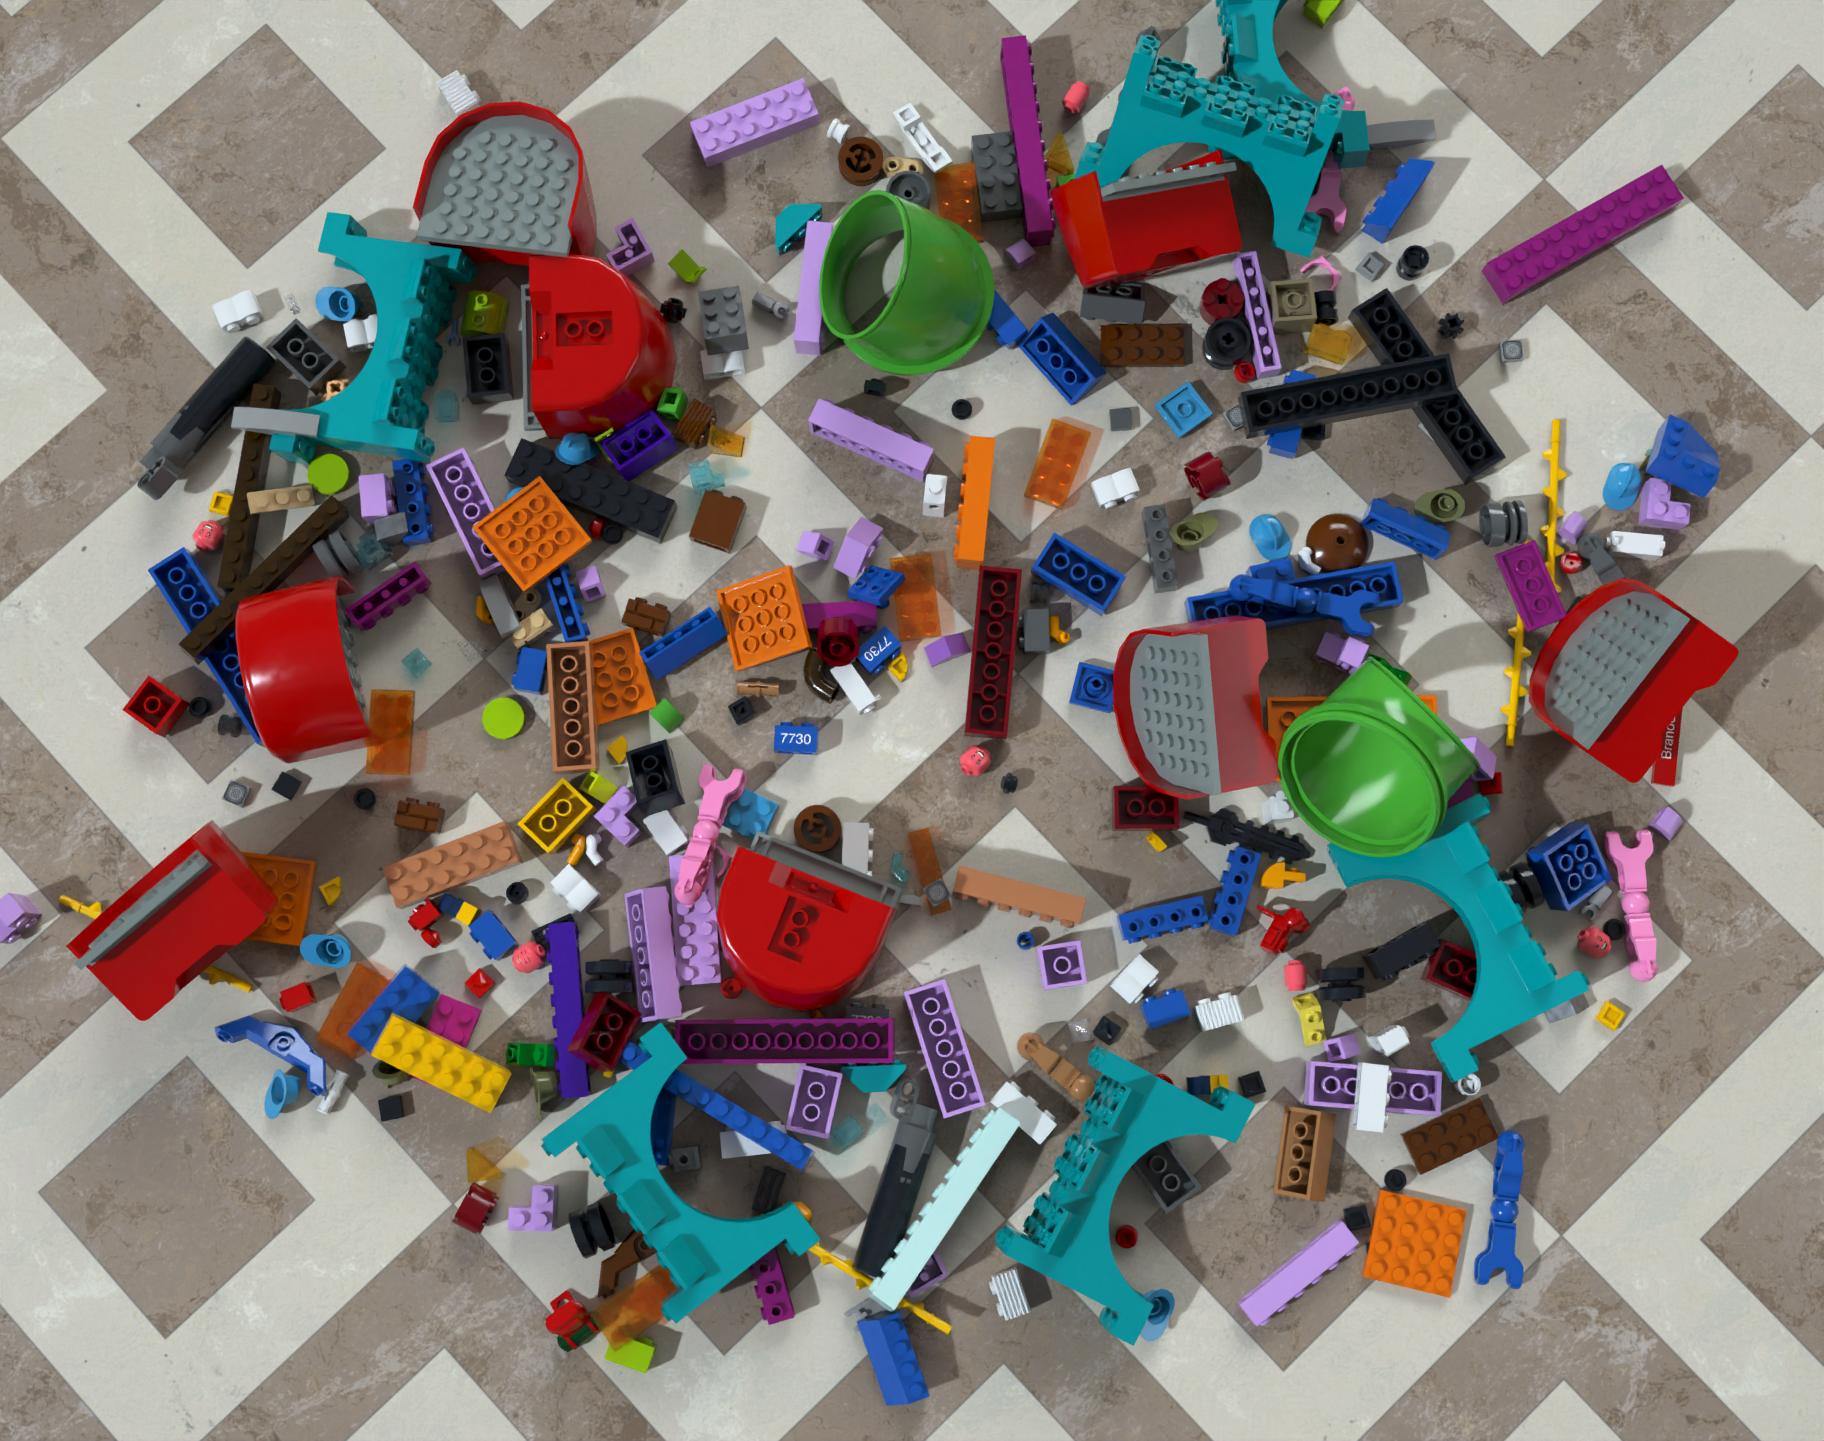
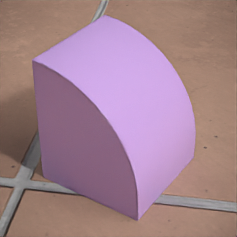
(1020, 254)
(1572, 527)
(815, 545)
(590, 583)
(1666, 822)
(1342, 1047)

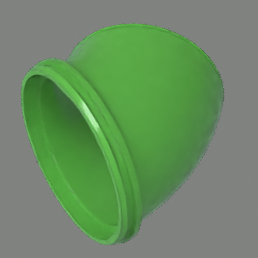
(939, 298)
(1372, 765)

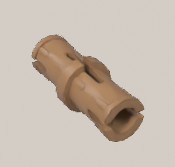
(758, 688)

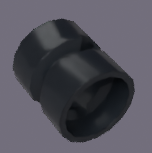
(1412, 262)
(1325, 302)

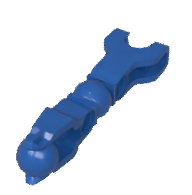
(1306, 601)
(1504, 1210)

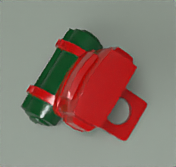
(570, 1322)

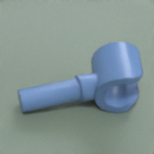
(454, 334)

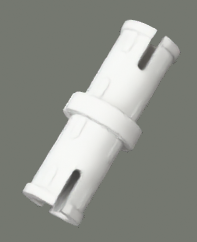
(332, 1092)

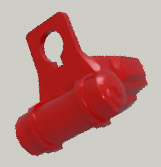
(1281, 929)

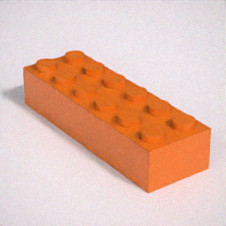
(976, 496)

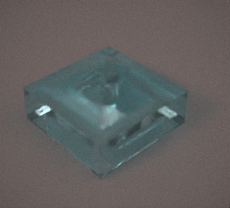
(416, 662)

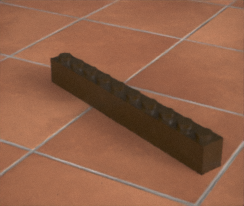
(250, 478)
(265, 578)

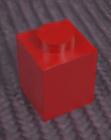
(297, 997)

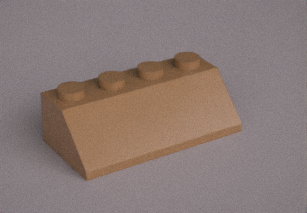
(1304, 1153)

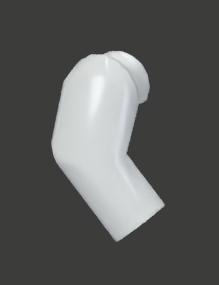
(1305, 561)
(591, 848)

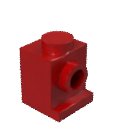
(425, 915)

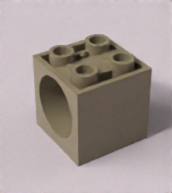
(1291, 305)

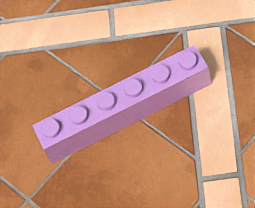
(1257, 315)
(1297, 1273)

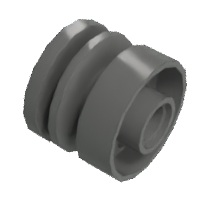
(1503, 523)

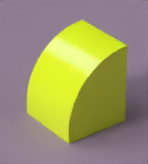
(598, 787)

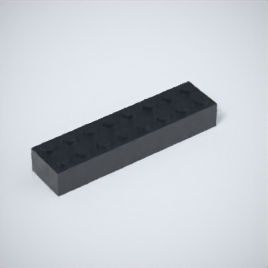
(594, 491)

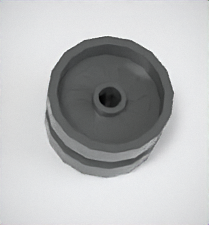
(911, 187)
(341, 555)

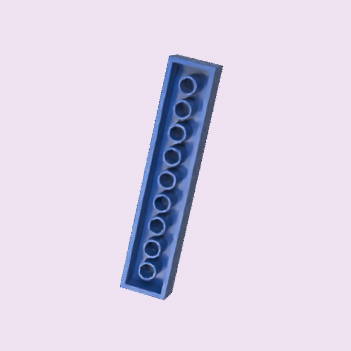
(1374, 578)
(192, 599)

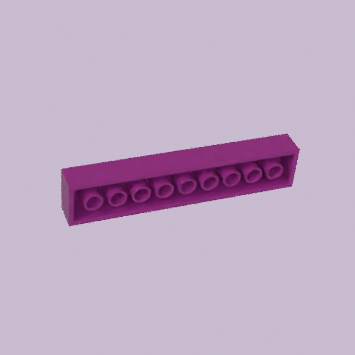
(1028, 145)
(1582, 234)
(786, 1040)

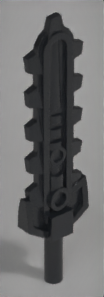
(1225, 828)

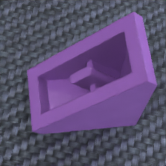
(947, 648)

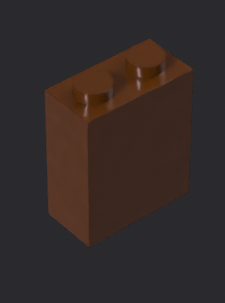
(718, 521)

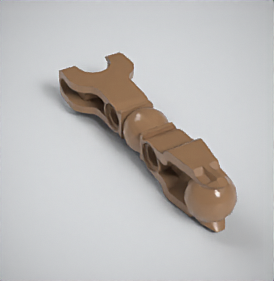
(1079, 1085)

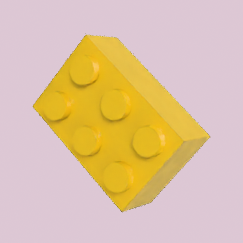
(557, 816)

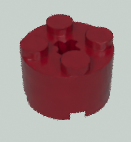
(1221, 291)
(1206, 475)
(837, 641)
(474, 1208)

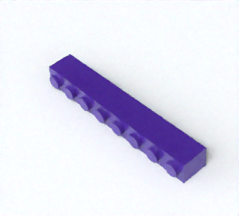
(568, 1005)

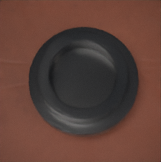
(961, 409)
(612, 534)
(200, 707)
(1009, 783)
(365, 798)
(1614, 929)
(1395, 1180)

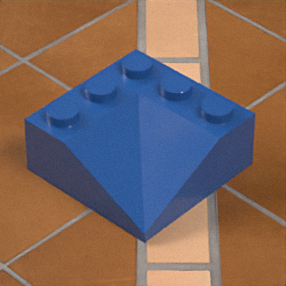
(1683, 457)
(1569, 866)

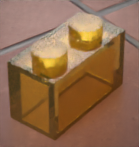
(1328, 343)

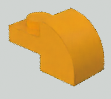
(1275, 876)

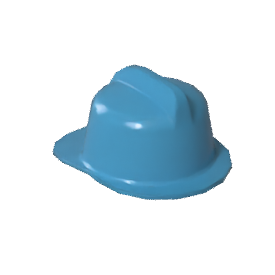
(337, 303)
(576, 449)
(1622, 486)
(1270, 537)
(326, 950)
(281, 1092)
(1160, 1314)

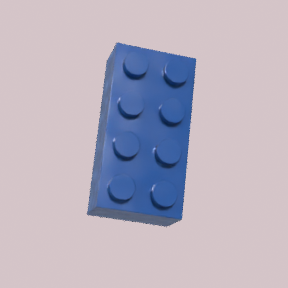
(1078, 574)
(404, 995)

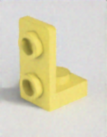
(1310, 1018)

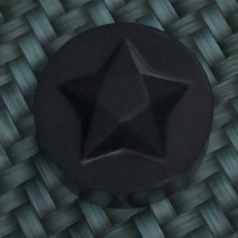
(517, 893)

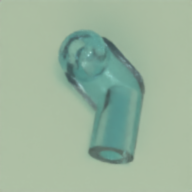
(898, 869)

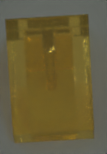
(1059, 157)
(725, 442)
(481, 1168)

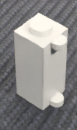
(1634, 545)
(855, 688)
(1277, 809)

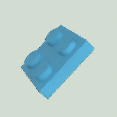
(1183, 410)
(750, 814)

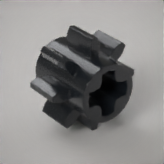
(673, 310)
(1453, 320)

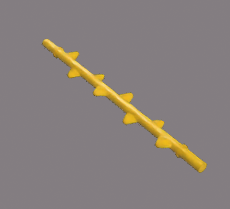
(1552, 493)
(1514, 673)
(215, 974)
(863, 1280)

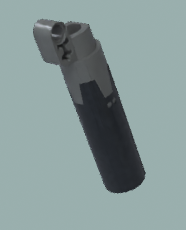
(203, 415)
(898, 1182)

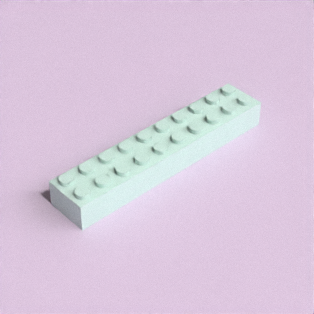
(944, 1209)

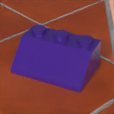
(638, 445)

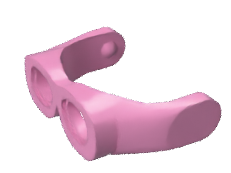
(1322, 262)
(726, 857)

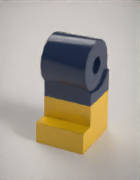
(459, 909)
(1205, 1084)

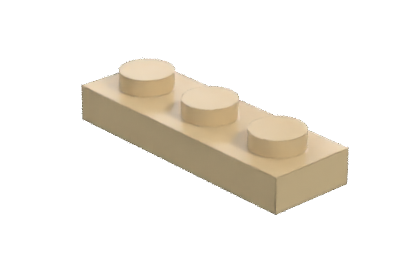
(280, 499)

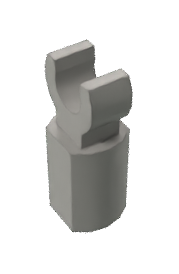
(769, 305)
(1596, 902)

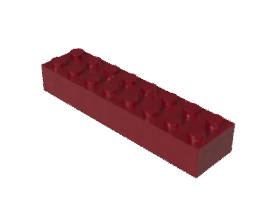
(993, 652)

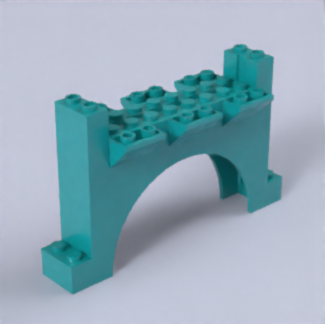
(1252, 59)
(1277, 140)
(413, 298)
(1511, 969)
(1071, 1224)
(696, 1247)

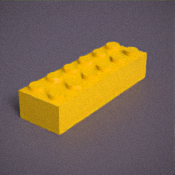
(441, 1062)

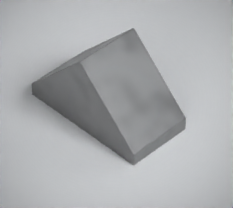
(391, 529)
(1567, 1009)

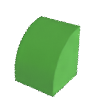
(666, 715)

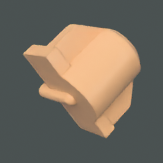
(334, 387)

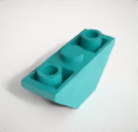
(793, 224)
(873, 1076)

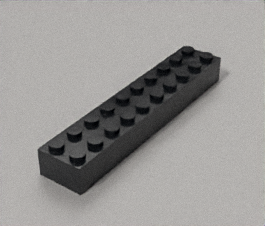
(1347, 396)
(1449, 423)

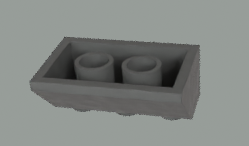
(1114, 303)

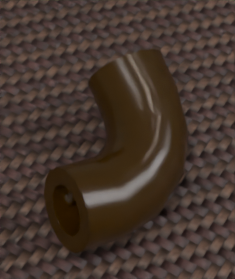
(816, 678)

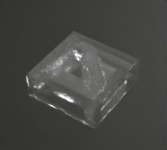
(1081, 1030)

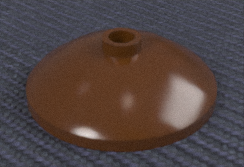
(1324, 546)

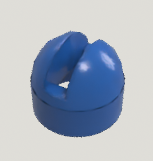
(1023, 937)

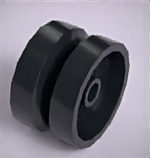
(1226, 343)
(1523, 886)
(609, 976)
(1340, 984)
(592, 1230)

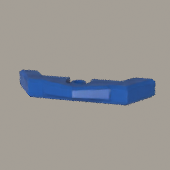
(281, 1041)

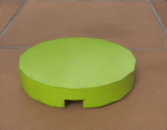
(328, 474)
(503, 718)

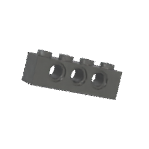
(1159, 548)

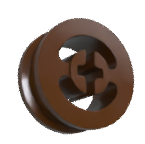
(869, 168)
(826, 843)

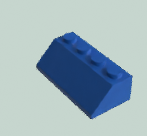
(1397, 198)
(1061, 358)
(1405, 528)
(893, 1358)

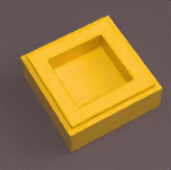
(221, 504)
(1610, 1015)

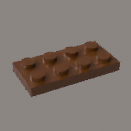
(1142, 345)
(1449, 1136)

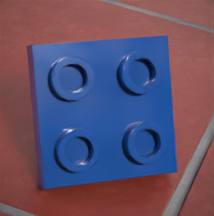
(876, 586)
(1093, 688)

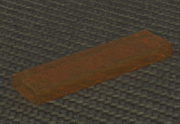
(927, 865)

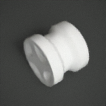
(838, 131)

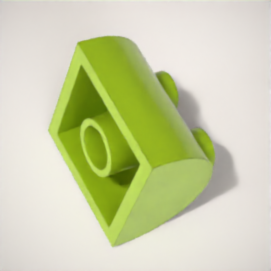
(484, 314)

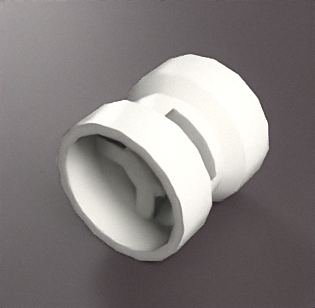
(1471, 1085)

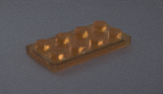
(959, 198)
(1057, 464)
(916, 598)
(391, 720)
(352, 1001)
(634, 1308)

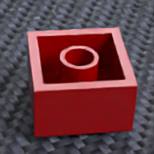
(156, 706)

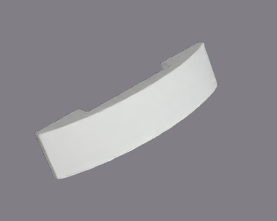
(920, 138)

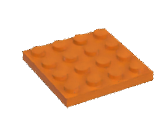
(532, 534)
(764, 618)
(620, 677)
(293, 885)
(1414, 1243)

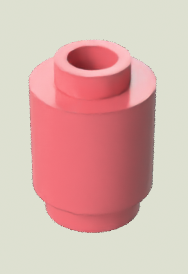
(1076, 97)
(1295, 975)

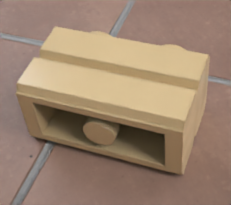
(532, 630)

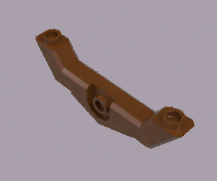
(628, 1253)

